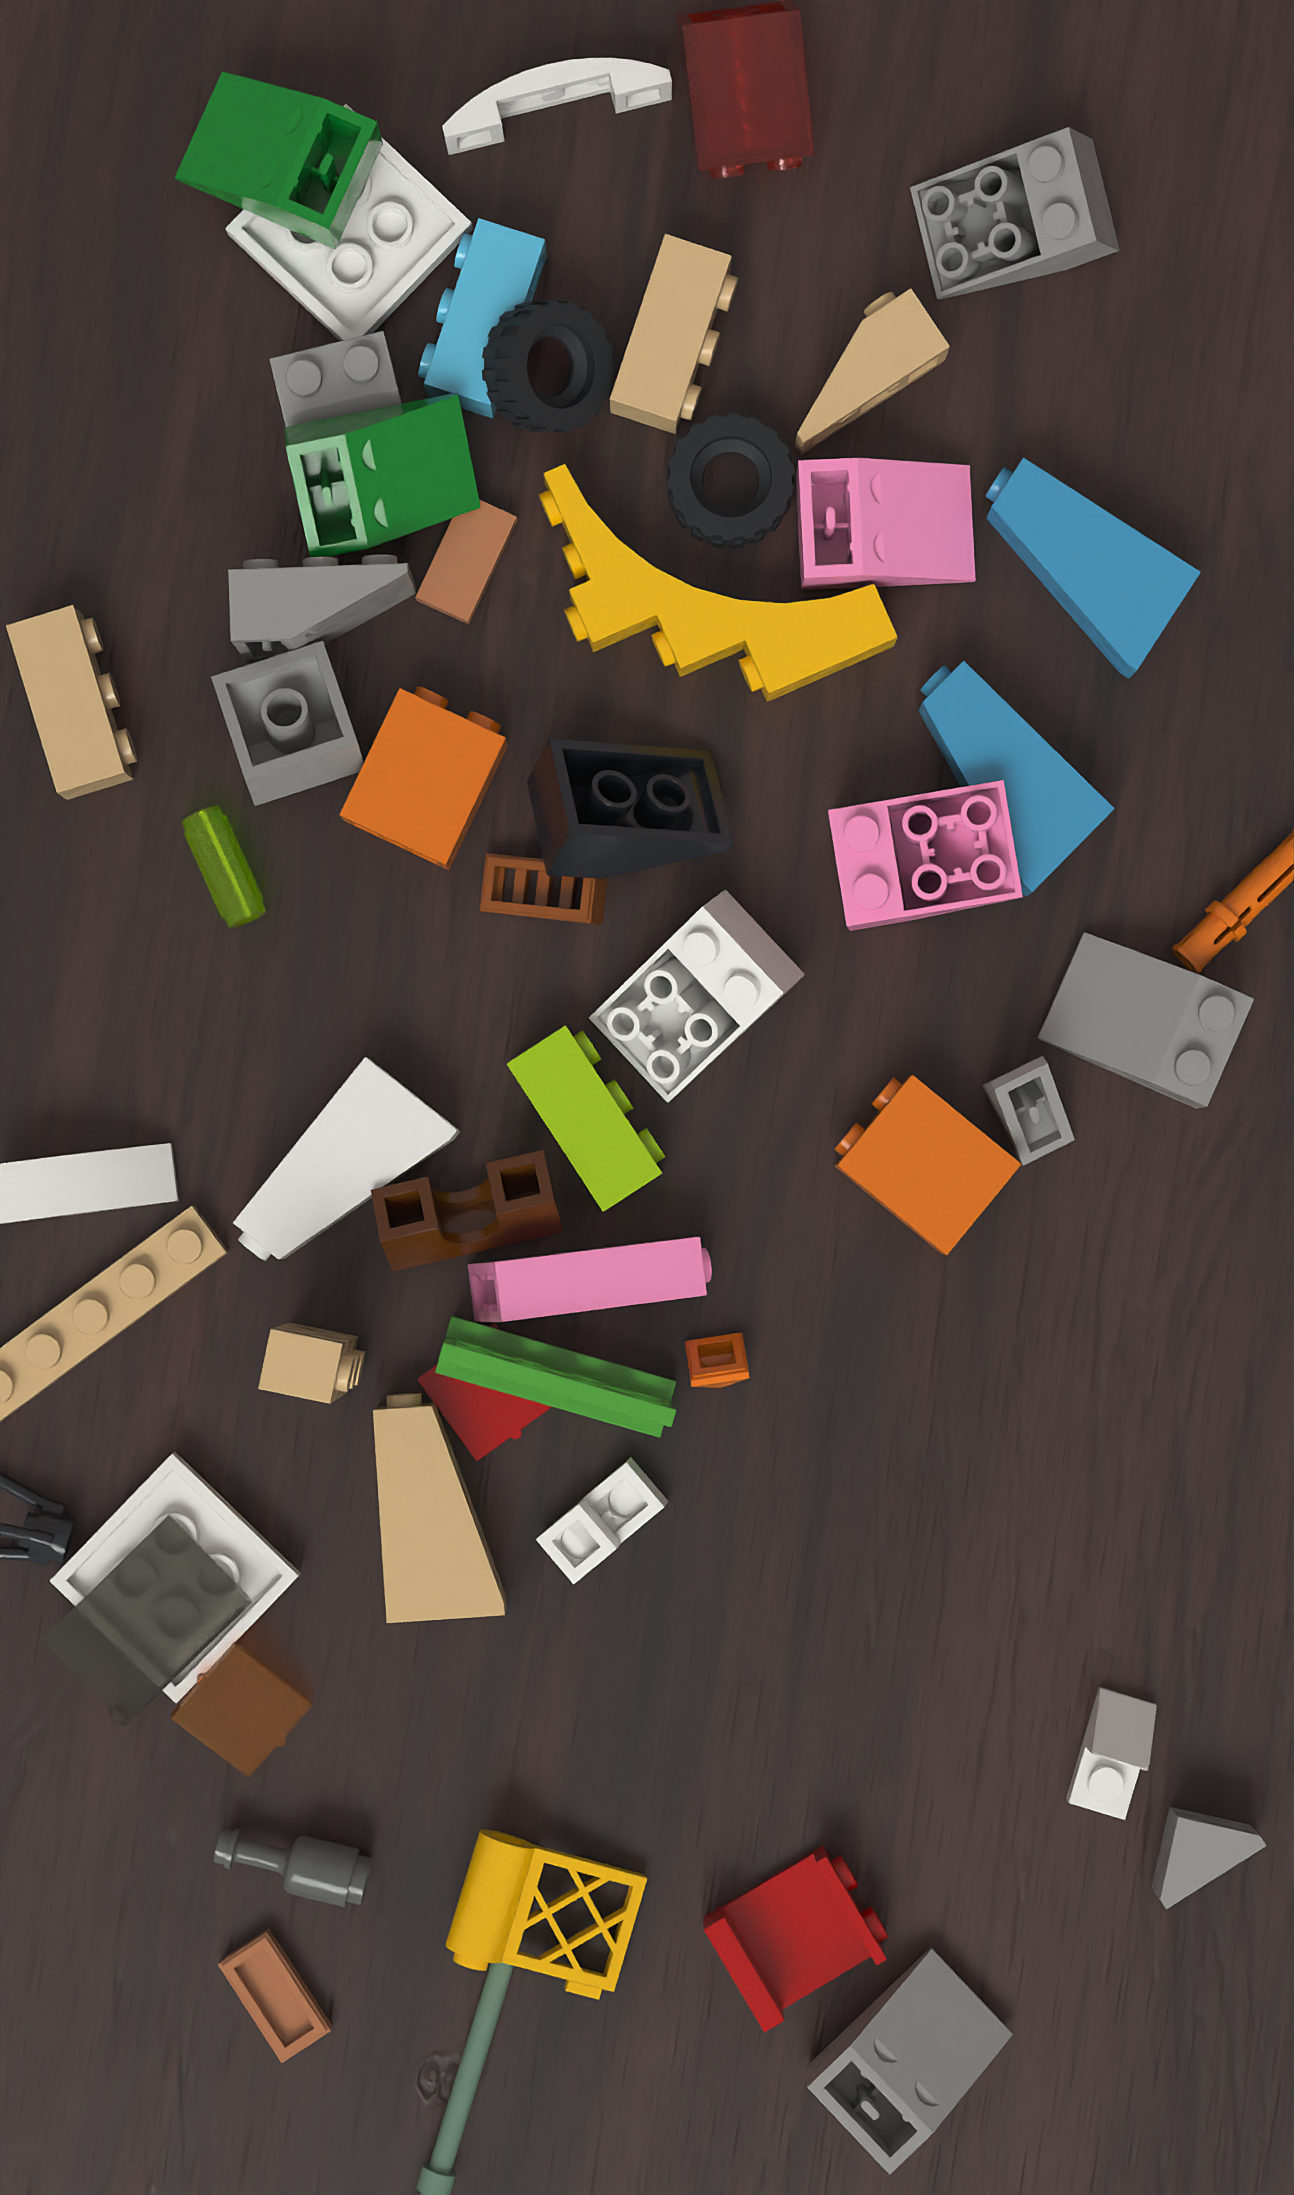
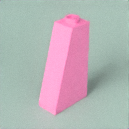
(589, 1279)

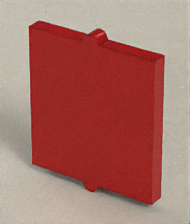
(480, 1414)

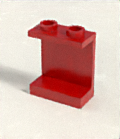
(794, 1934)

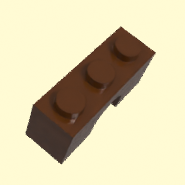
(431, 1225)

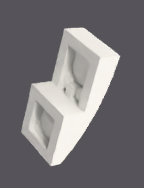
(602, 1520)

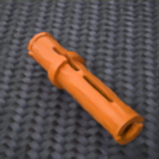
(1228, 918)

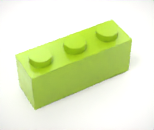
(587, 1116)

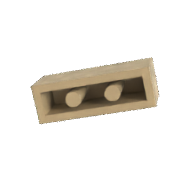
(673, 335)
(72, 701)
(311, 1363)

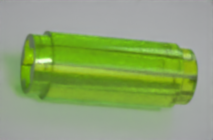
(224, 866)

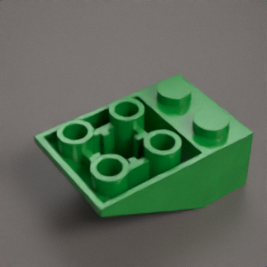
(282, 156)
(380, 473)

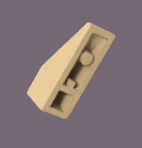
(884, 356)

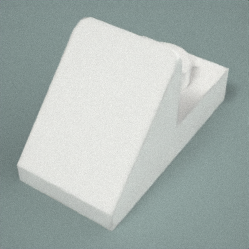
(1112, 1753)

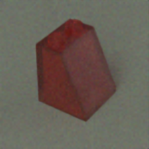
(746, 87)

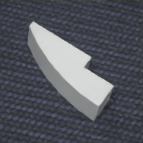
(87, 1183)

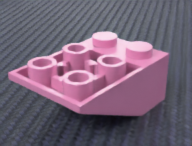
(883, 523)
(925, 855)

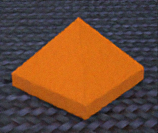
(717, 1361)

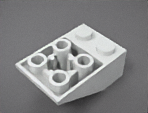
(696, 995)

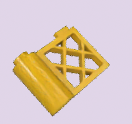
(498, 1903)

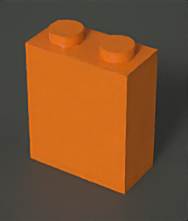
(425, 776)
(925, 1163)

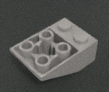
(1015, 215)
(299, 606)
(907, 2060)

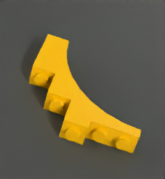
(626, 595)

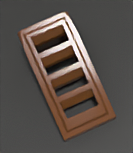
(592, 896)

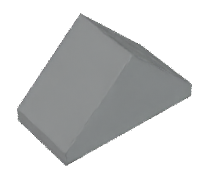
(1030, 1110)
(1198, 1851)

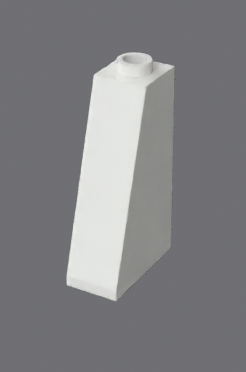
(357, 1144)

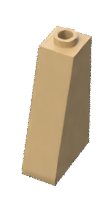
(428, 1525)

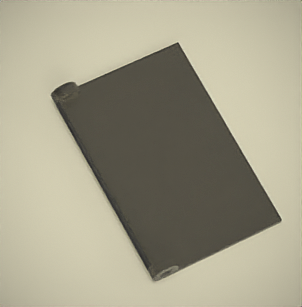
(147, 1620)

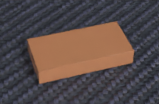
(466, 561)
(275, 1995)

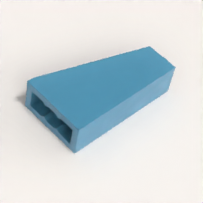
(1091, 562)
(991, 742)

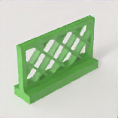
(557, 1376)

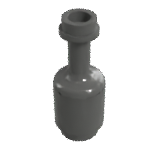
(309, 1867)

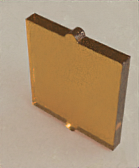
(241, 1709)

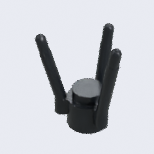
(43, 1535)

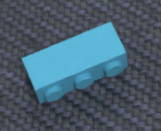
(496, 273)

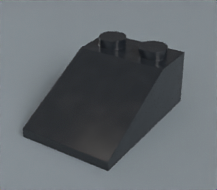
(625, 807)

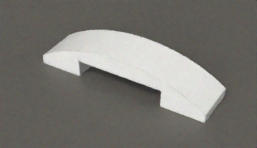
(630, 82)

